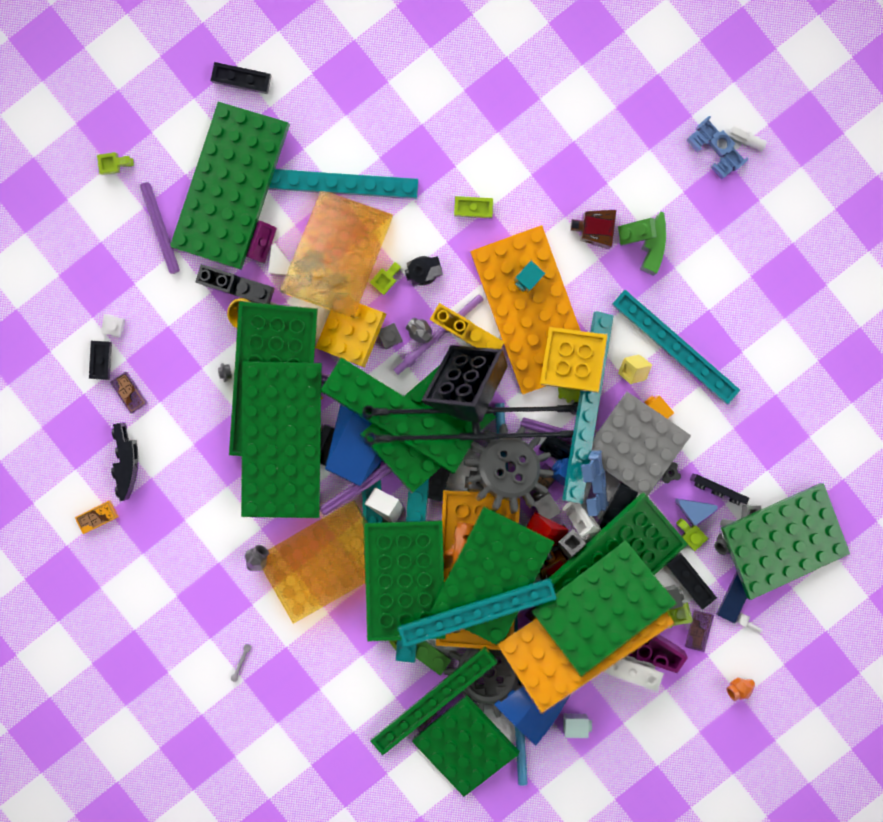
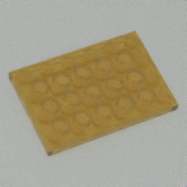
(337, 253)
(319, 562)

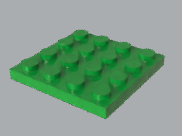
(465, 746)

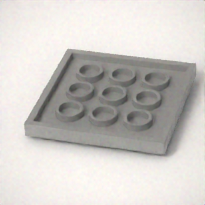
(638, 444)

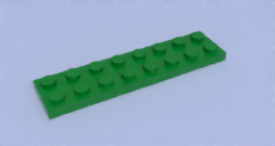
(358, 389)

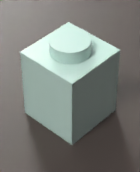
(576, 725)

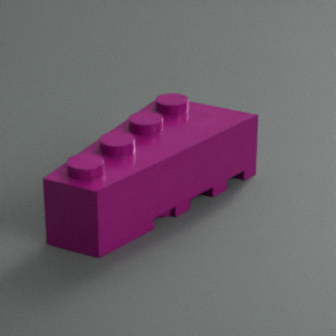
(661, 653)

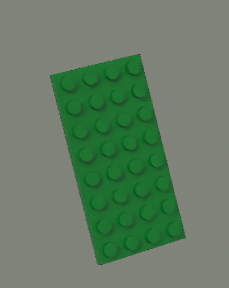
(230, 185)
(269, 335)
(281, 439)
(641, 527)

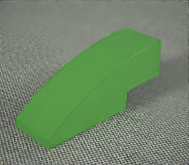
(655, 247)

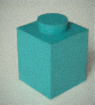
(529, 277)

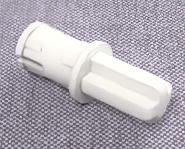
(747, 138)

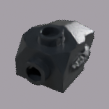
(423, 270)

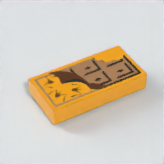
(96, 517)

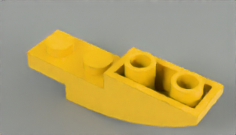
(464, 328)

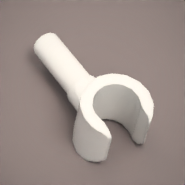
(744, 621)

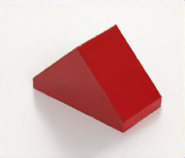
(547, 528)

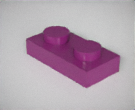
(261, 241)

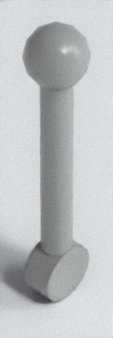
(247, 648)

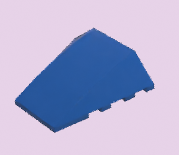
(348, 453)
(526, 715)

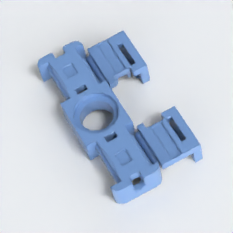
(710, 133)
(596, 474)

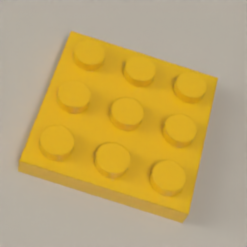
(351, 336)
(574, 359)

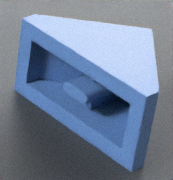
(695, 511)

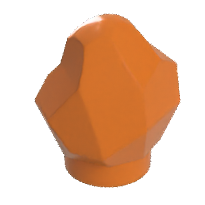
(740, 688)

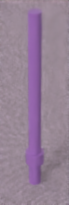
(411, 358)

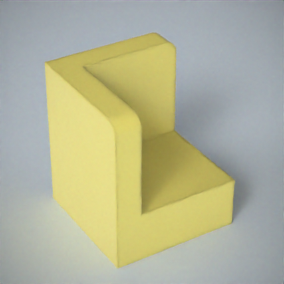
(635, 369)

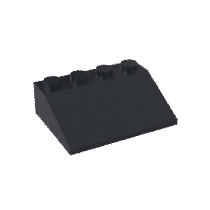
(466, 382)

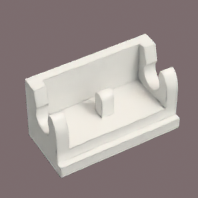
(584, 524)

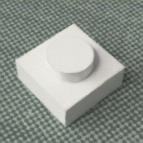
(112, 325)

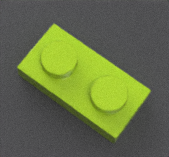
(473, 207)

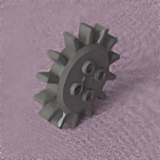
(506, 486)
(491, 690)

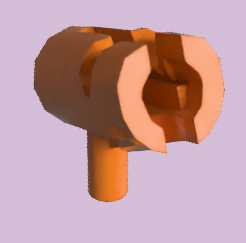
(461, 533)

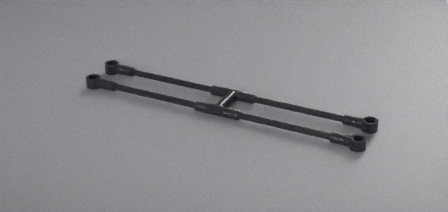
(476, 435)

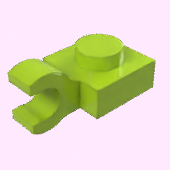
(111, 163)
(384, 280)
(692, 534)

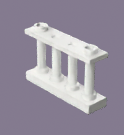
(637, 673)

